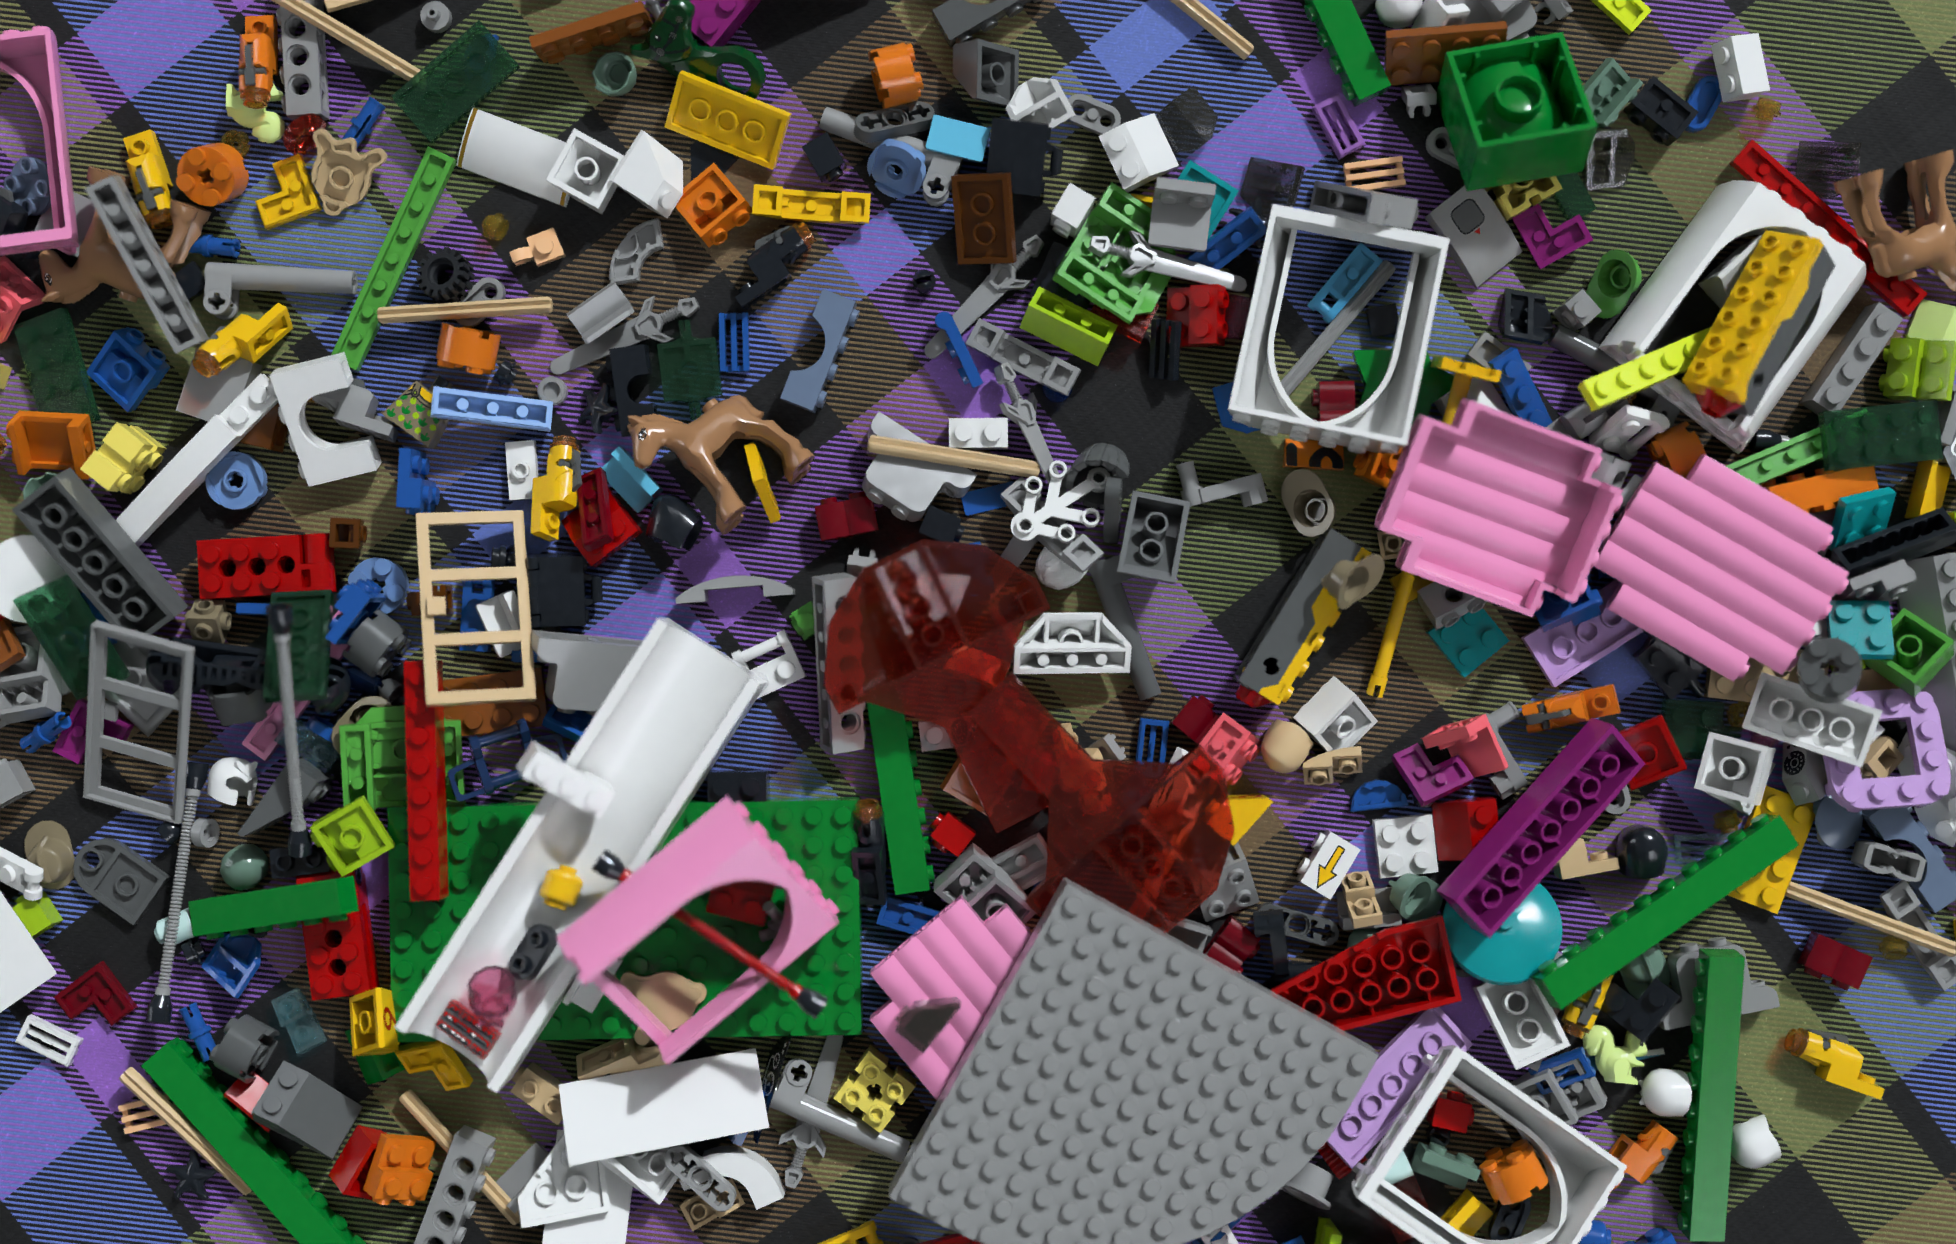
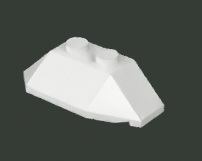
(1072, 645)

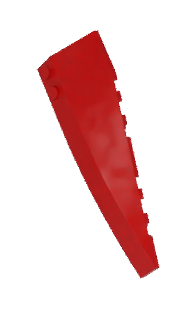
(1380, 977)

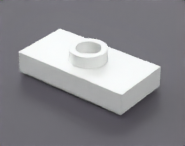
(521, 468)

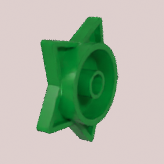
(1373, 367)

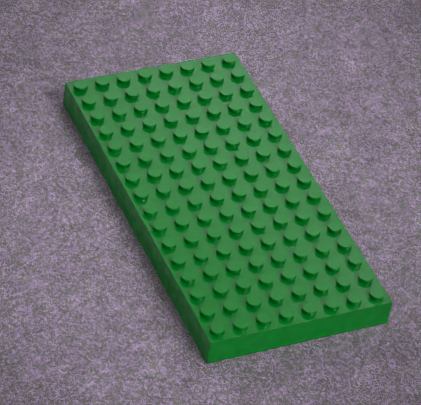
(810, 830)

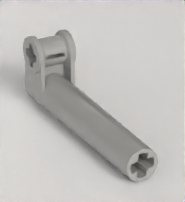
(939, 165)
(226, 280)
(792, 1100)

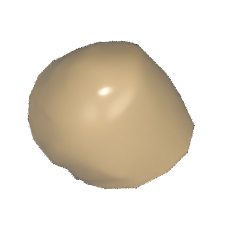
(1285, 746)

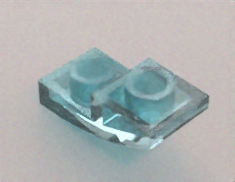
(312, 747)
(300, 1020)

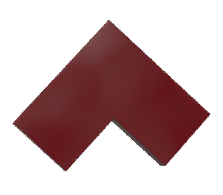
(99, 988)

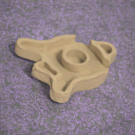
(341, 172)
(667, 996)

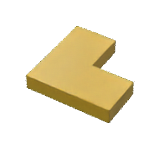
(296, 198)
(761, 482)
(436, 1057)

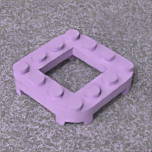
(1927, 749)

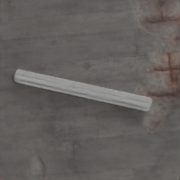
(1337, 326)

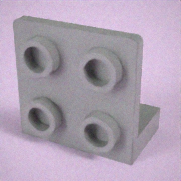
(1181, 214)
(1235, 887)

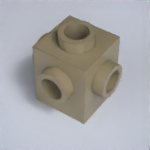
(208, 620)

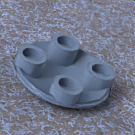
(30, 185)
(1835, 824)

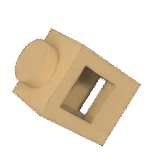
(1881, 758)

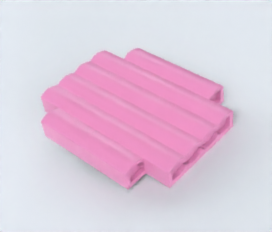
(1498, 507)
(1720, 568)
(945, 959)

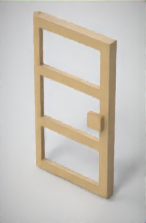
(436, 606)

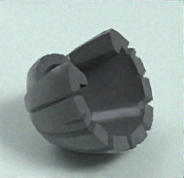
(1094, 456)

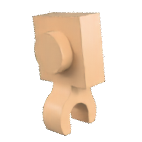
(542, 247)

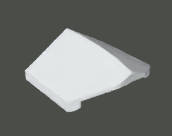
(1040, 102)

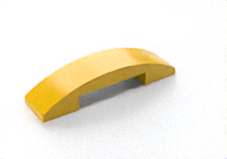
(811, 205)

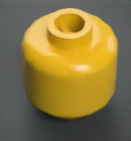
(561, 887)

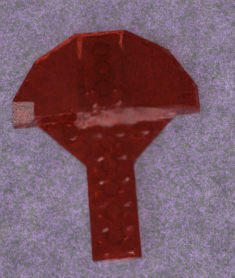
(930, 641)
(1120, 828)

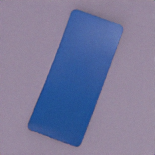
(984, 499)

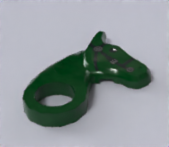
(674, 48)

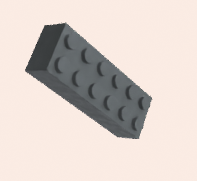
(99, 555)

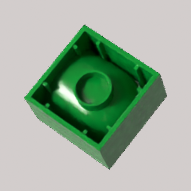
(1515, 111)

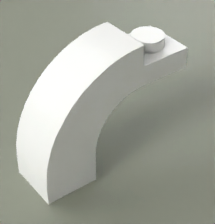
(747, 1168)

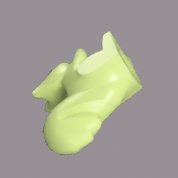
(264, 124)
(1611, 1060)

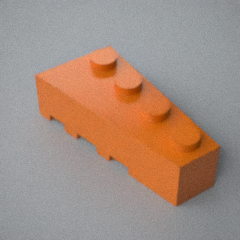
(1823, 489)

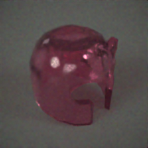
(492, 995)

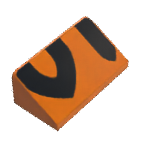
(1312, 456)

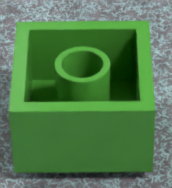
(1918, 653)

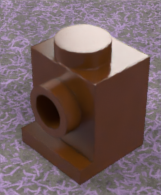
(347, 533)
(446, 591)

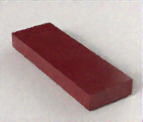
(595, 510)

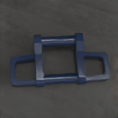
(476, 743)

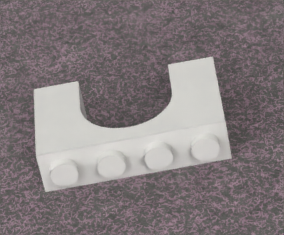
(318, 458)

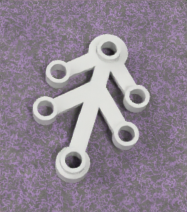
(1056, 507)

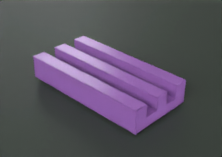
(1349, 148)

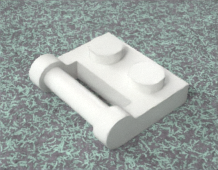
(1623, 425)
(778, 671)

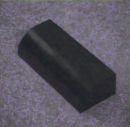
(1902, 541)

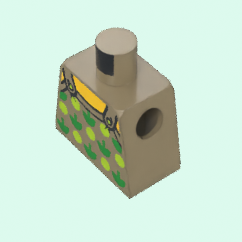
(413, 410)

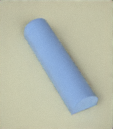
(491, 409)

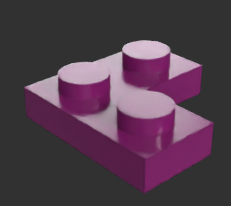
(1546, 243)
(73, 740)
(1431, 781)

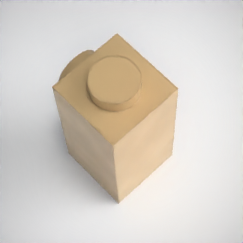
(539, 1091)

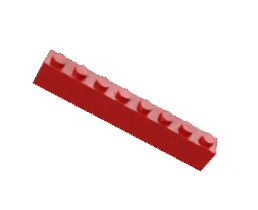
(425, 787)

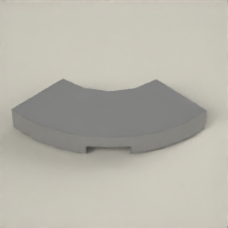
(634, 250)

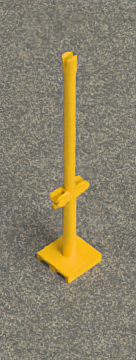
(1460, 387)

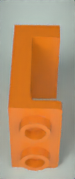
(50, 441)

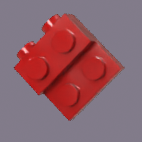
(1201, 313)

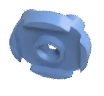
(907, 158)
(253, 485)
(391, 573)

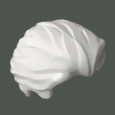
(1055, 572)

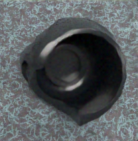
(674, 522)
(1641, 852)

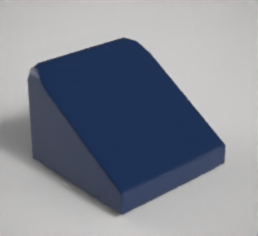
(363, 682)

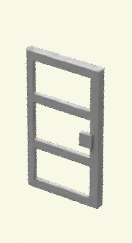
(101, 709)

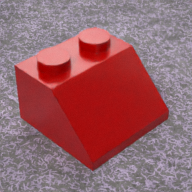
(624, 531)
(1462, 825)
(742, 900)
(355, 1161)

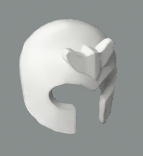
(1398, 12)
(232, 778)
(1666, 1092)
(1754, 1143)

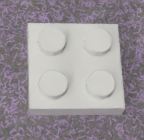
(1405, 845)

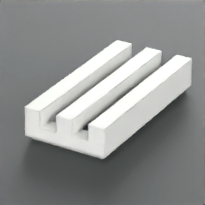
(54, 1030)

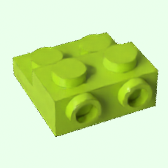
(1919, 369)
(351, 836)

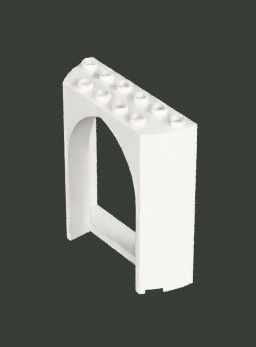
(1728, 214)
(1386, 417)
(1576, 1167)

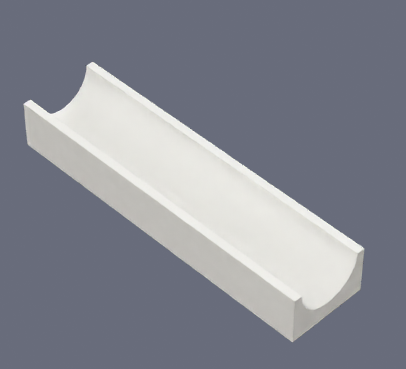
(655, 750)

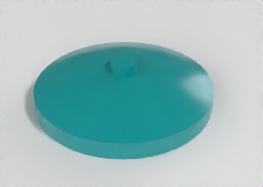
(1515, 949)

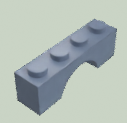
(807, 386)
(1938, 882)

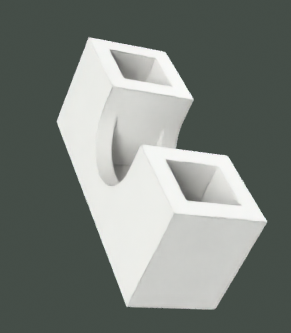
(564, 781)

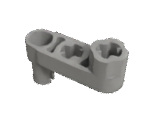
(1250, 488)
(1512, 778)

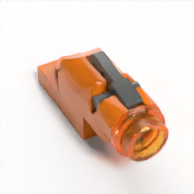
(258, 60)

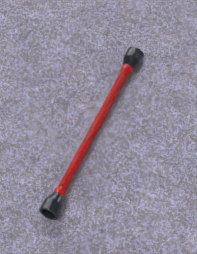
(809, 1000)

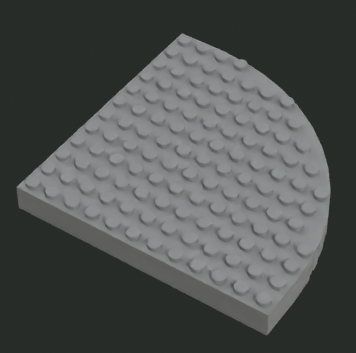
(1125, 1092)

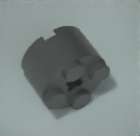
(377, 644)
(1837, 685)
(237, 703)
(245, 1047)

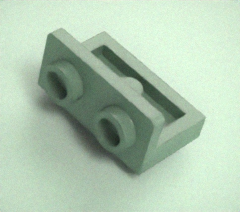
(1610, 91)
(1443, 1166)

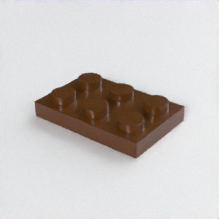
(984, 218)

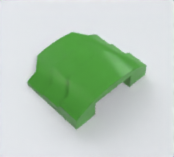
(1099, 277)
(376, 758)

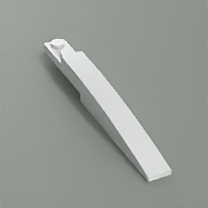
(195, 461)

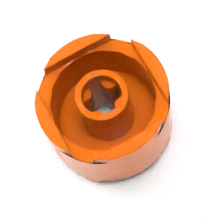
(894, 75)
(212, 174)
(467, 348)
(1676, 449)
(1512, 1172)

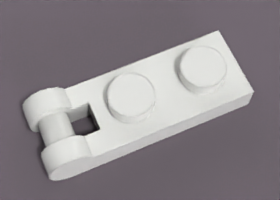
(21, 875)

